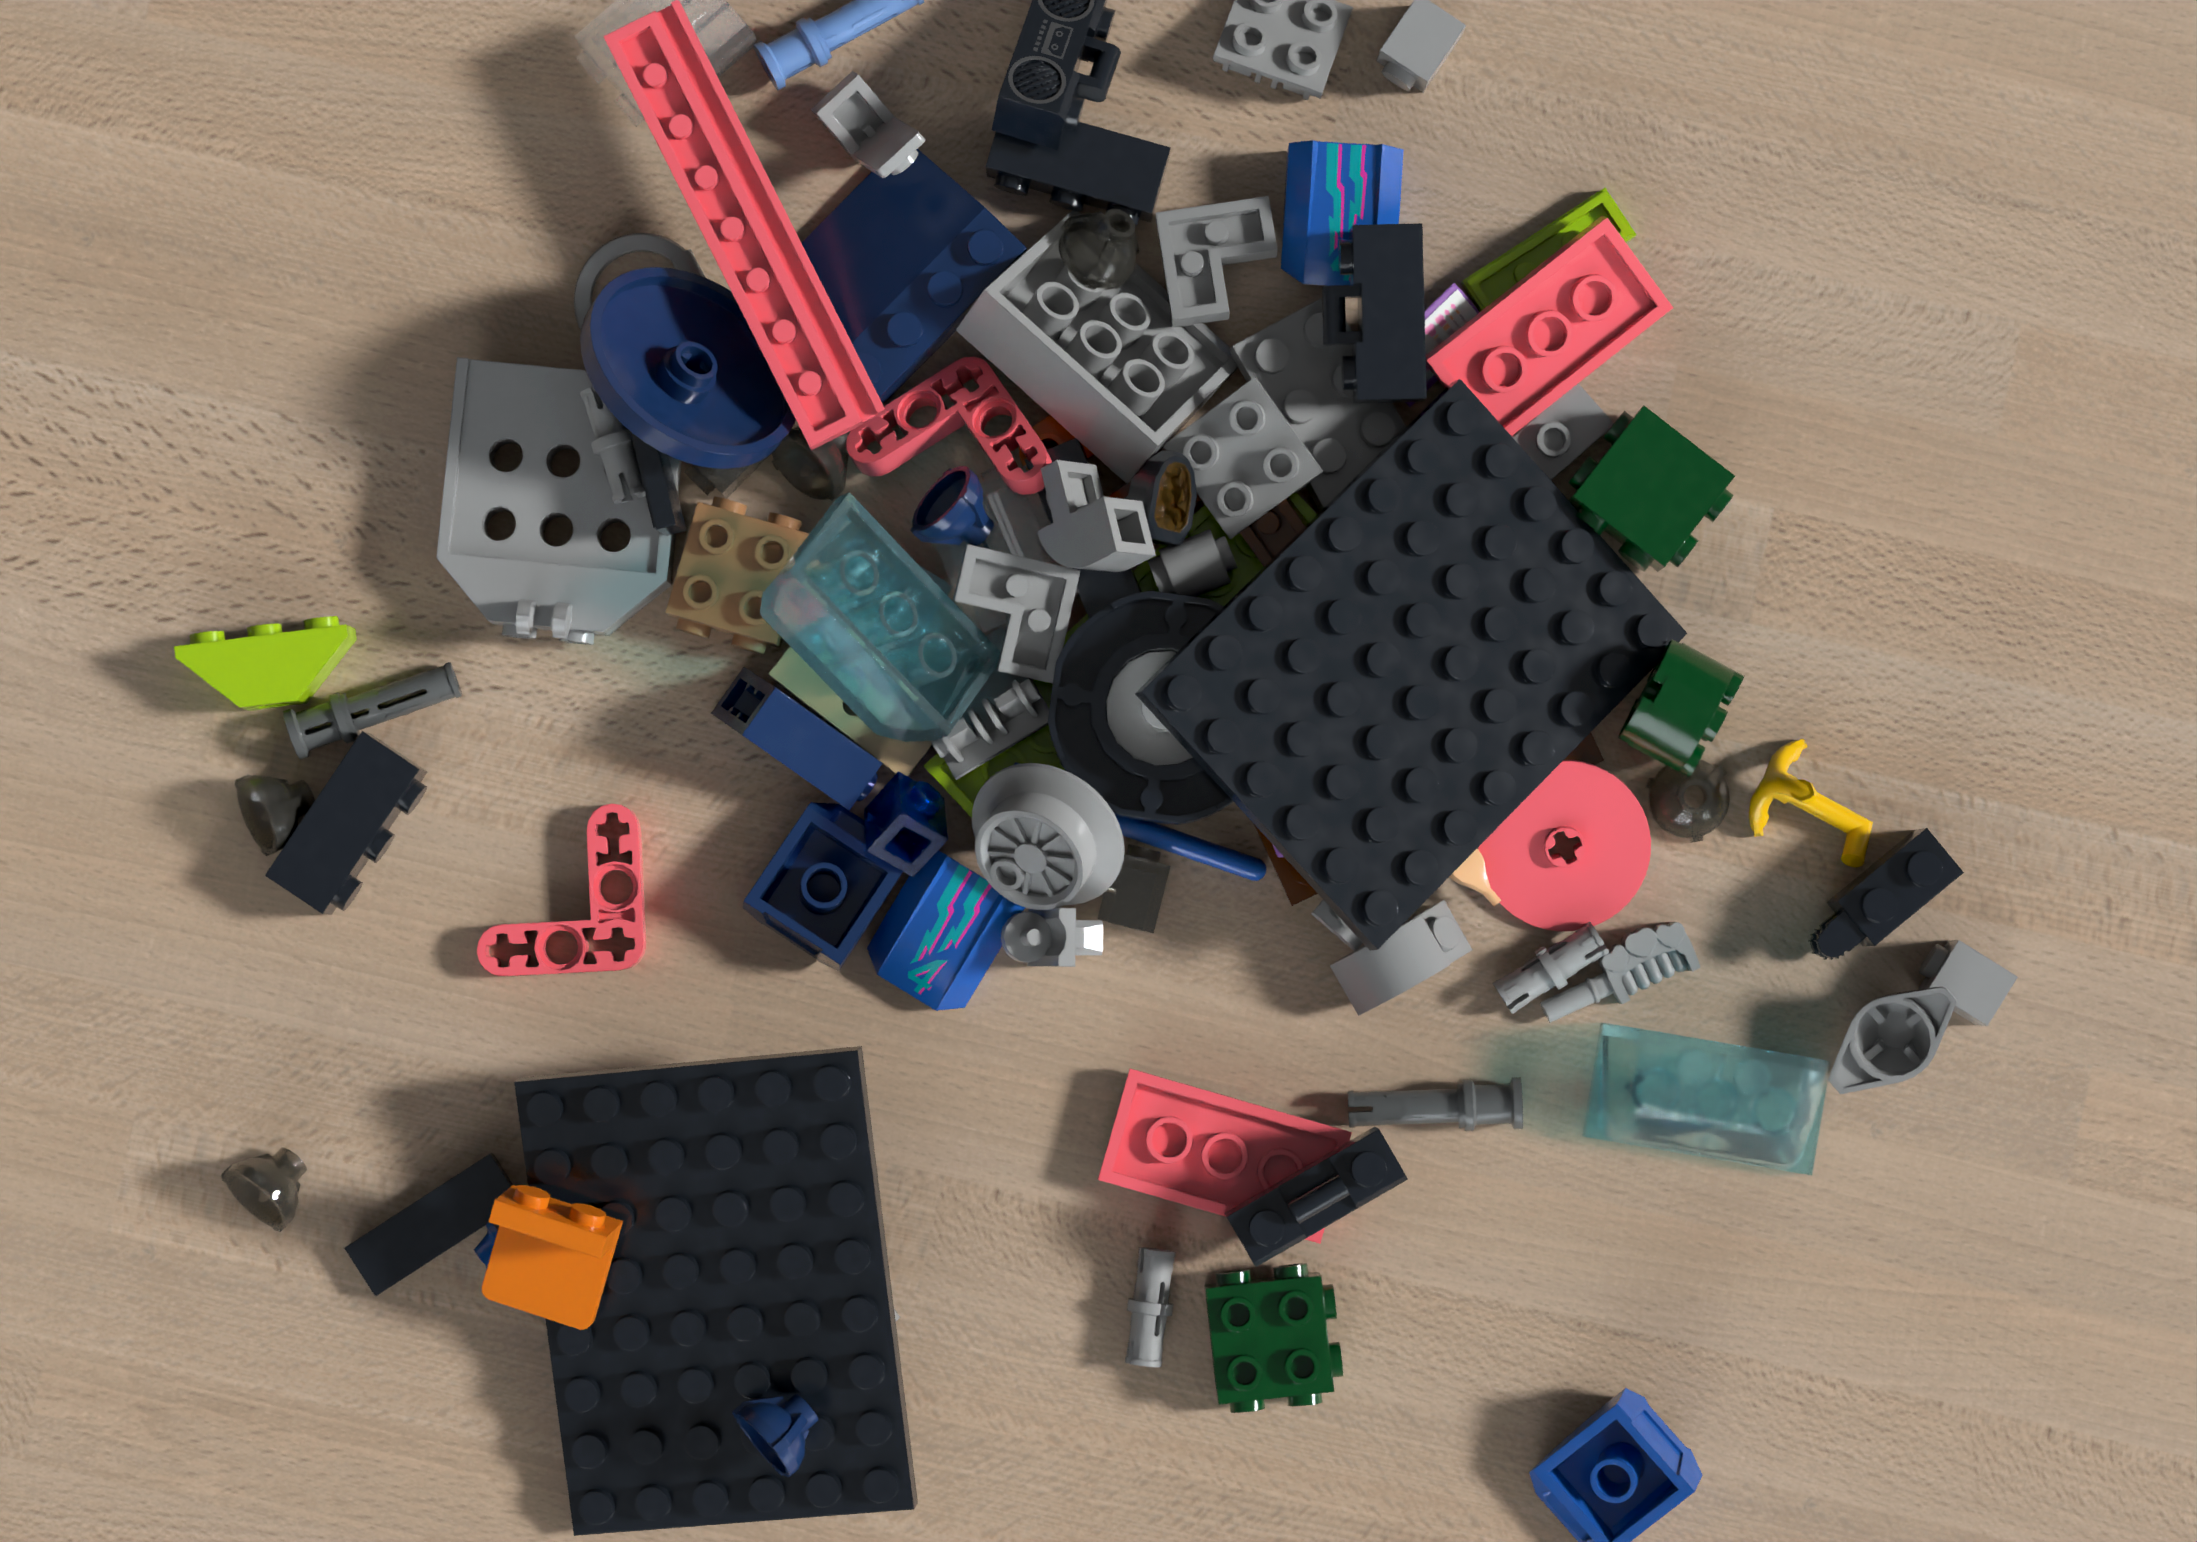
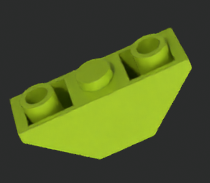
(269, 664)

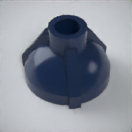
(953, 510)
(777, 1429)

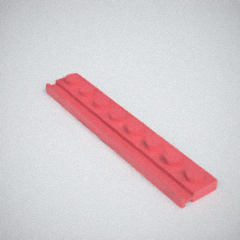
(745, 224)

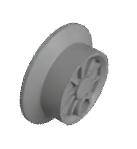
(1045, 837)

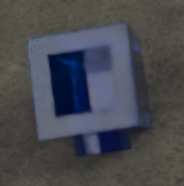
(906, 823)

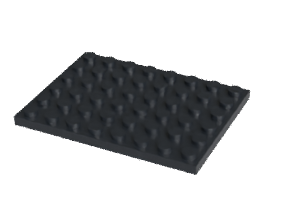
(1412, 665)
(734, 1280)

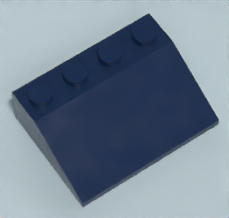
(907, 266)

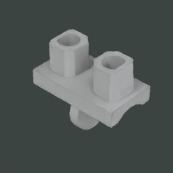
(1051, 937)

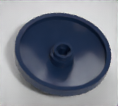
(683, 369)

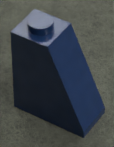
(798, 739)

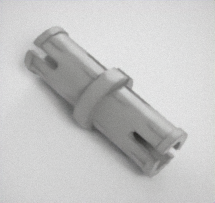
(615, 448)
(1551, 967)
(1150, 1307)

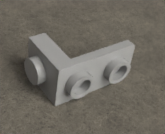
(868, 128)

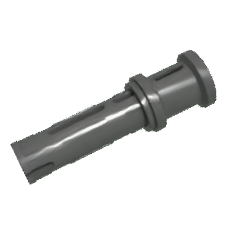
(440, 686)
(1467, 1105)

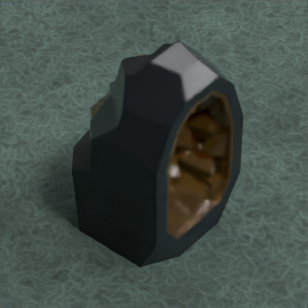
(1167, 495)

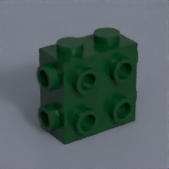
(1650, 490)
(1272, 1337)

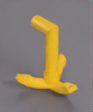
(1802, 794)

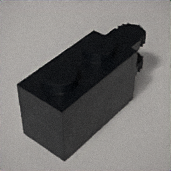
(1885, 895)

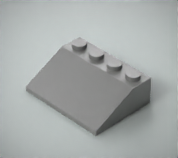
(1097, 357)

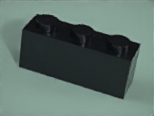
(1088, 169)
(348, 825)

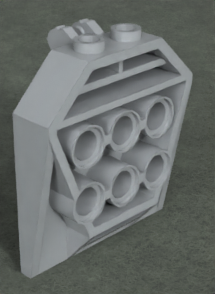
(522, 579)

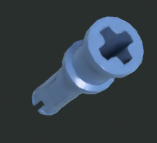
(814, 40)

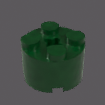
(1680, 707)

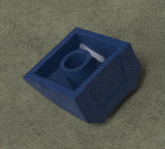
(822, 884)

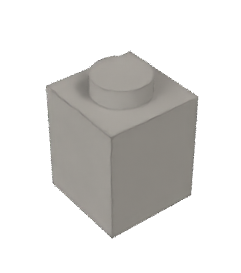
(1419, 45)
(1970, 977)

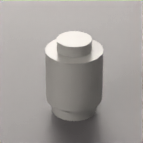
(1194, 566)

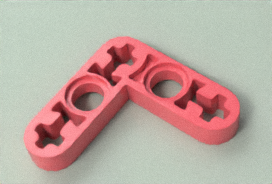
(969, 409)
(603, 914)

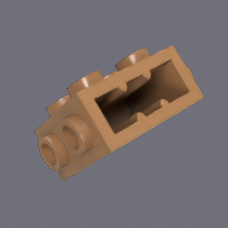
(728, 568)

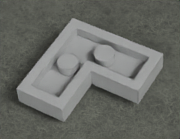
(1197, 245)
(1033, 595)

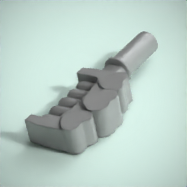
(1640, 959)

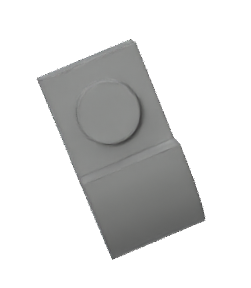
(1092, 528)
(1406, 959)

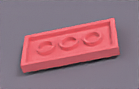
(1552, 327)
(1206, 1145)

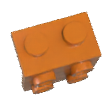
(549, 1256)

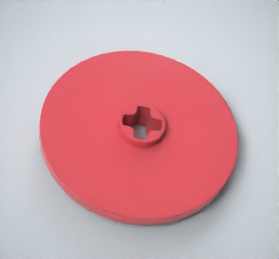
(1606, 863)

